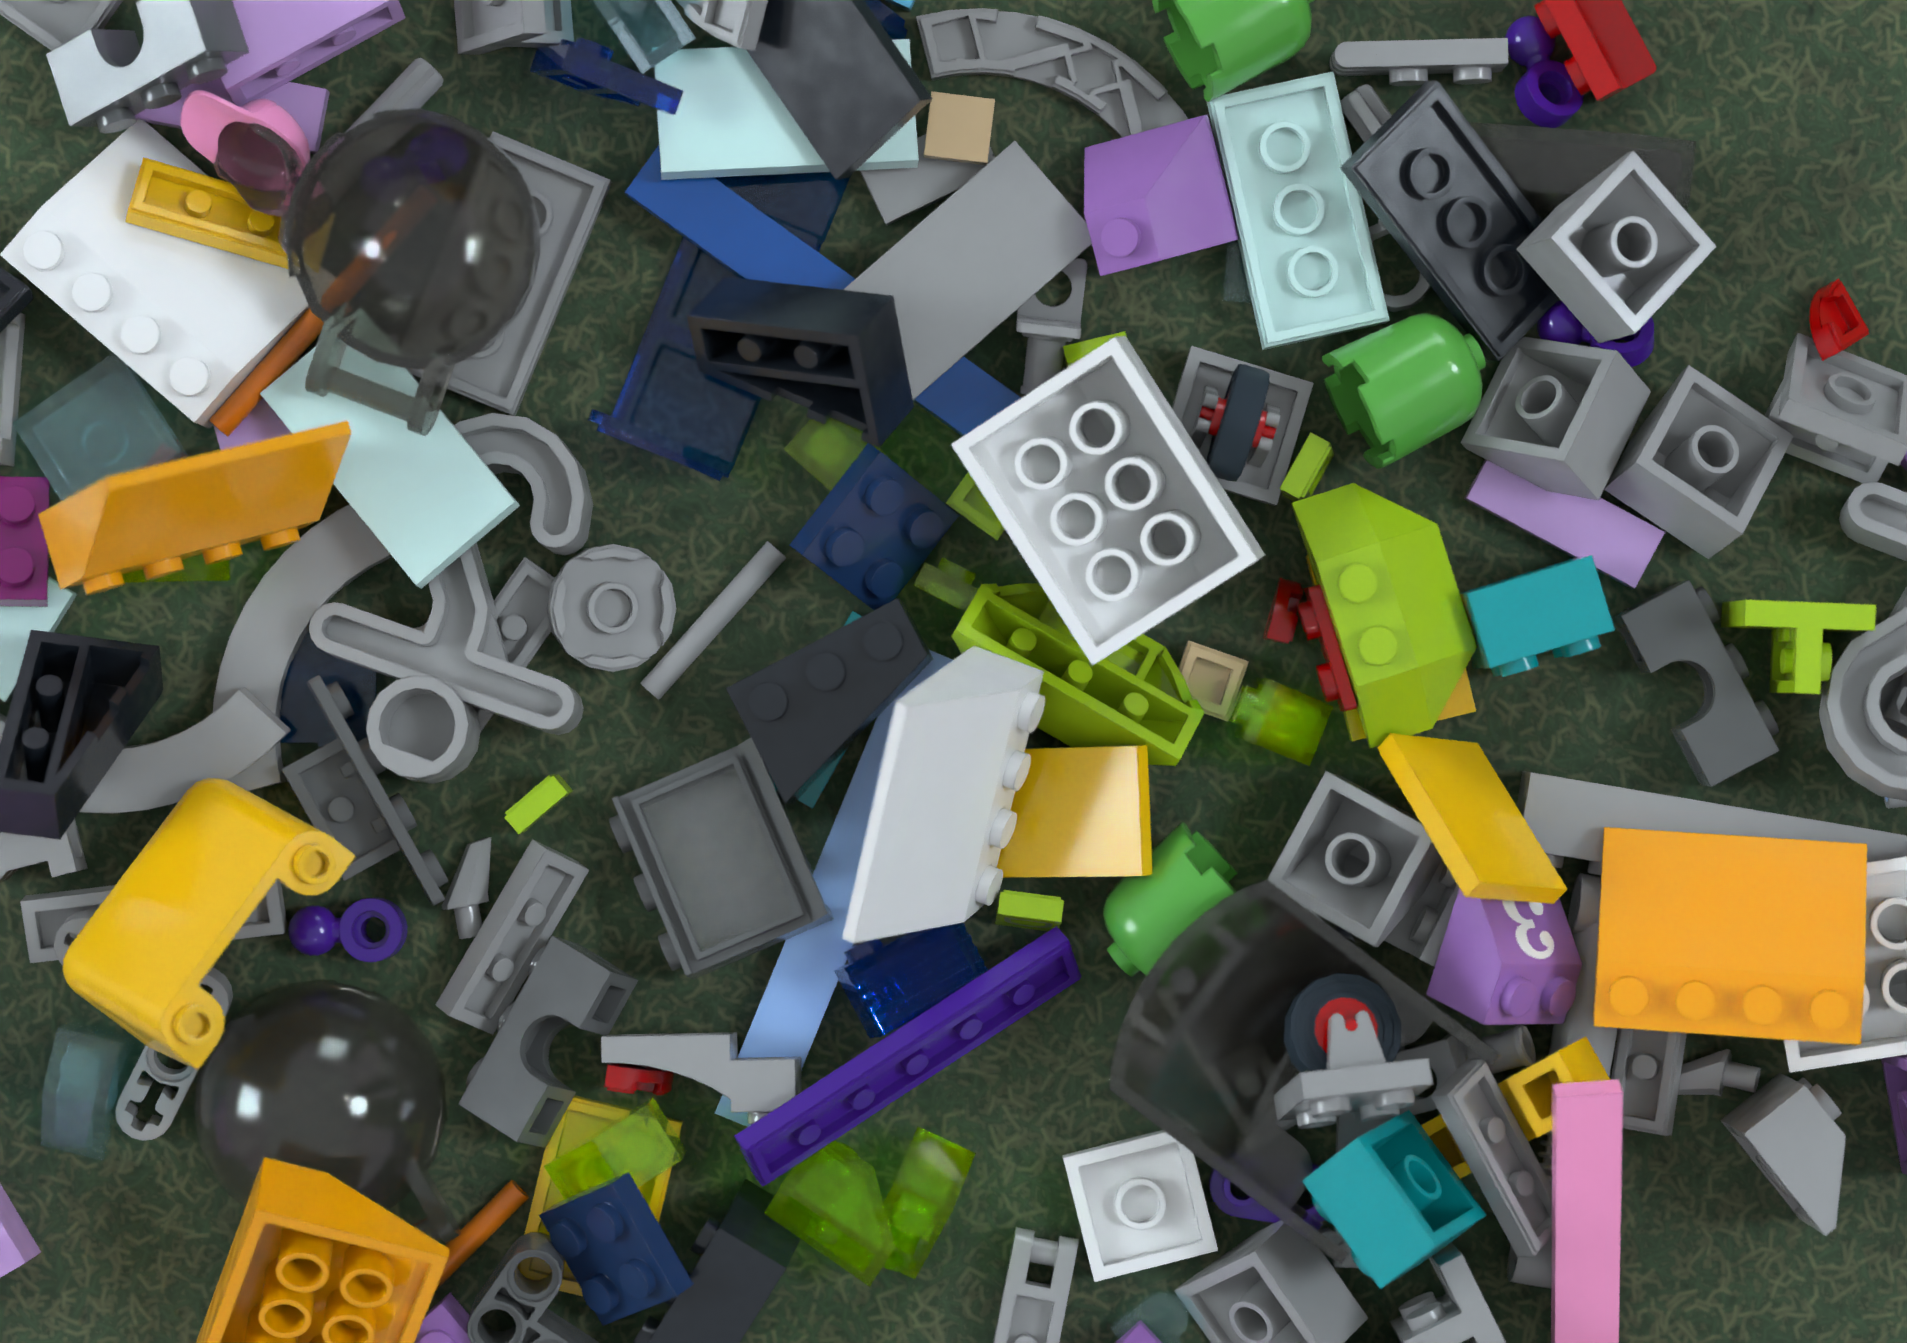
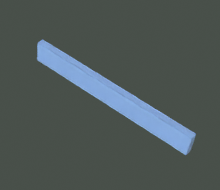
(806, 966)

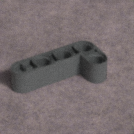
(524, 1298)

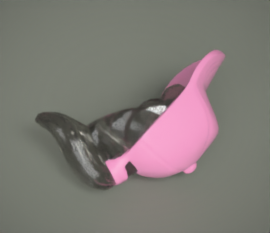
(251, 147)

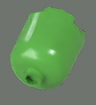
(1233, 39)
(1405, 385)
(1154, 909)

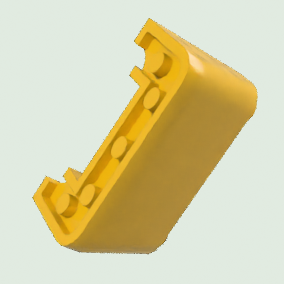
(185, 905)

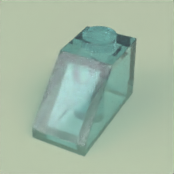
(644, 29)
(83, 1088)

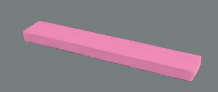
(1586, 1211)

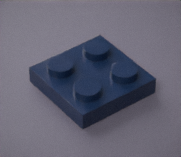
(874, 528)
(615, 1249)

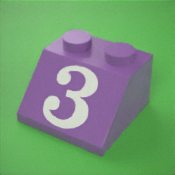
(1507, 962)

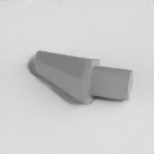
(470, 888)
(1714, 1072)

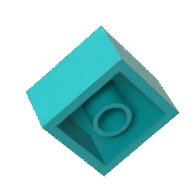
(1537, 612)
(1393, 1198)

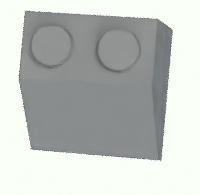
(1617, 249)
(1558, 415)
(1699, 463)
(1356, 859)
(1795, 1145)
(1272, 1292)

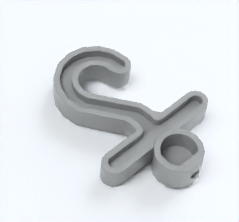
(457, 659)
(1851, 697)

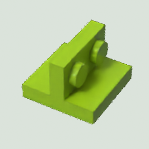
(1797, 644)

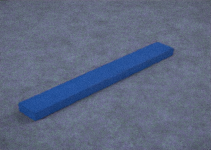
(765, 251)

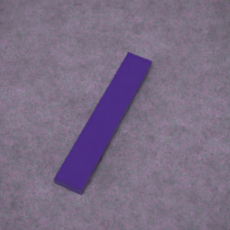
(908, 1056)

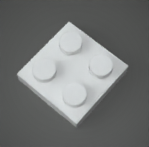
(1139, 1204)

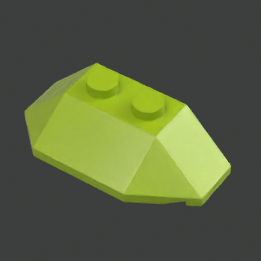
(1388, 605)
(1119, 701)

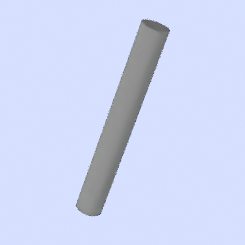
(713, 620)

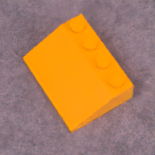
(193, 509)
(1731, 935)
(321, 1266)

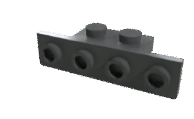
(348, 802)

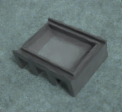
(718, 861)

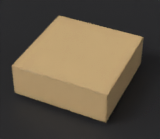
(959, 128)
(1212, 678)

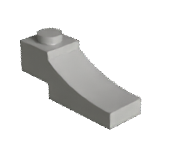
(752, 1084)

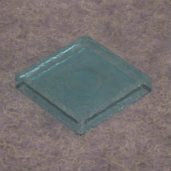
(97, 429)

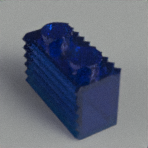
(907, 974)

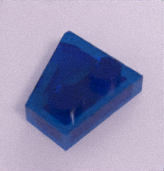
(589, 69)

